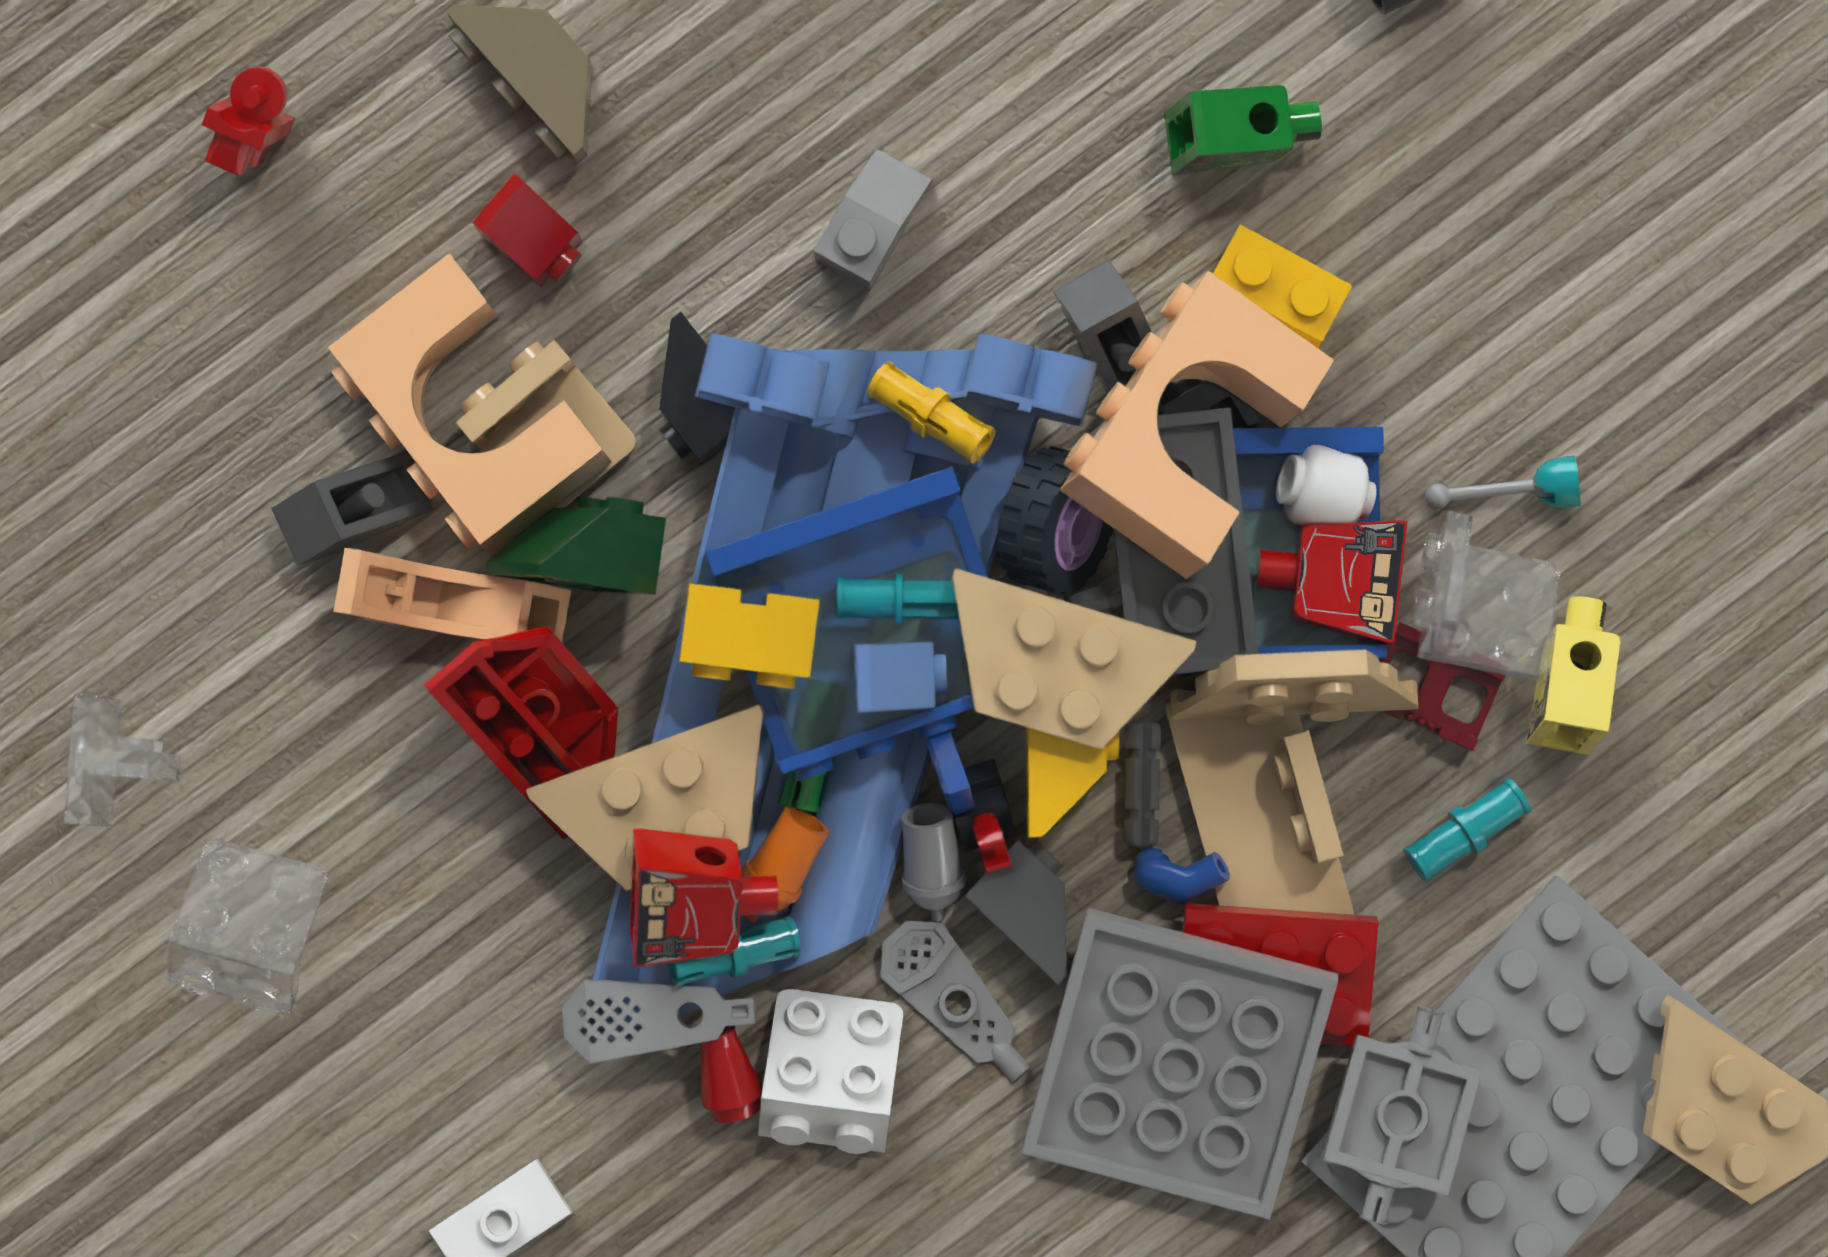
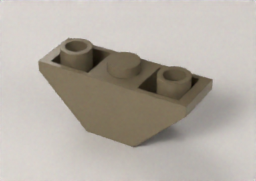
(535, 69)

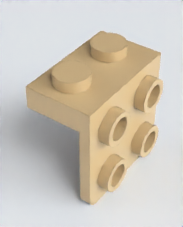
(539, 384)

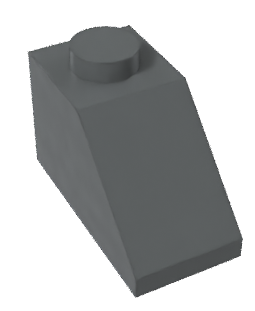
(1105, 322)
(350, 508)
(1028, 906)

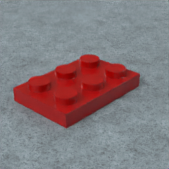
(1315, 939)

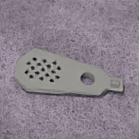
(657, 1017)

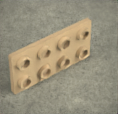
(1263, 812)

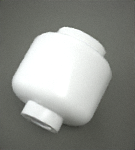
(1325, 487)

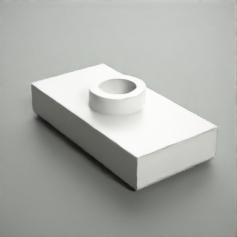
(503, 1216)

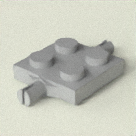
(1401, 1115)

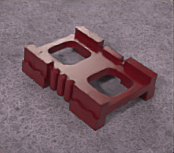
(1435, 688)

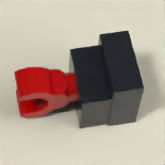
(990, 821)

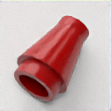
(728, 1079)

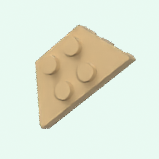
(1058, 661)
(1295, 683)
(680, 784)
(1731, 1108)

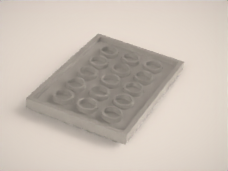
(1566, 1049)

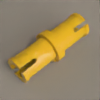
(931, 412)

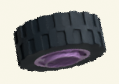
(1046, 534)

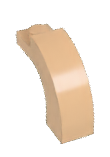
(445, 598)

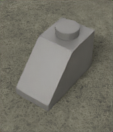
(871, 219)

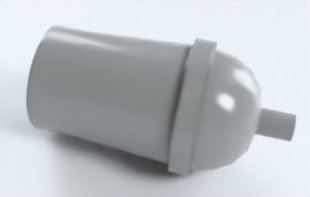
(931, 858)

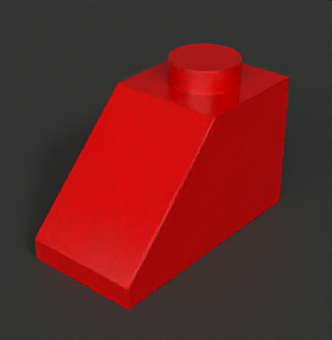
(529, 233)

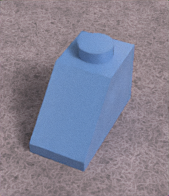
(897, 676)

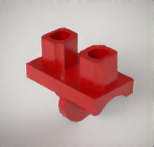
(247, 120)

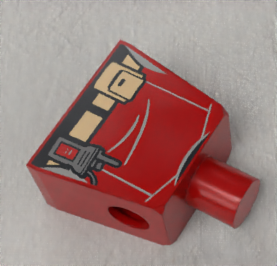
(1342, 577)
(690, 897)

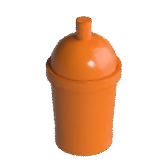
(788, 854)

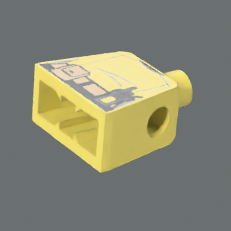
(1570, 703)

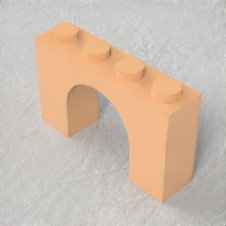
(391, 362)
(1125, 469)

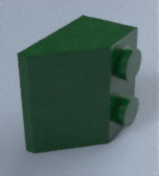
(588, 548)

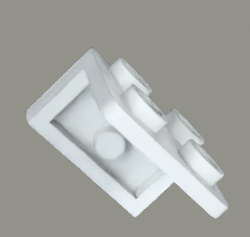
(830, 1071)

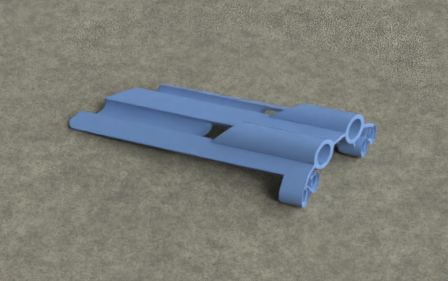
(795, 448)

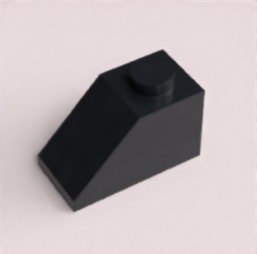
(693, 422)

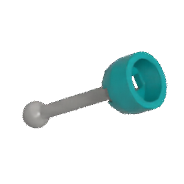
(1554, 484)

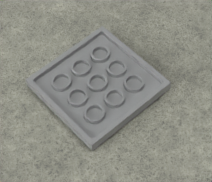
(1179, 1063)

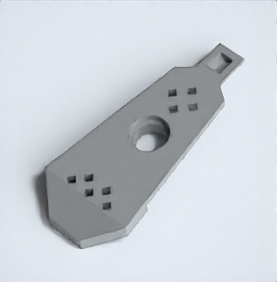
(935, 979)

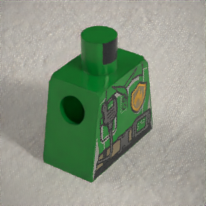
(1215, 133)

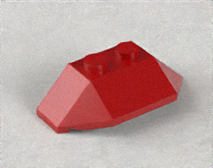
(528, 707)

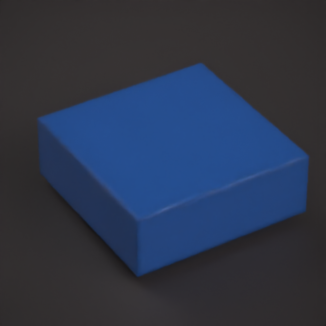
(950, 773)

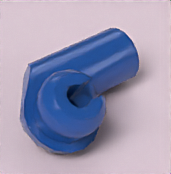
(1175, 883)

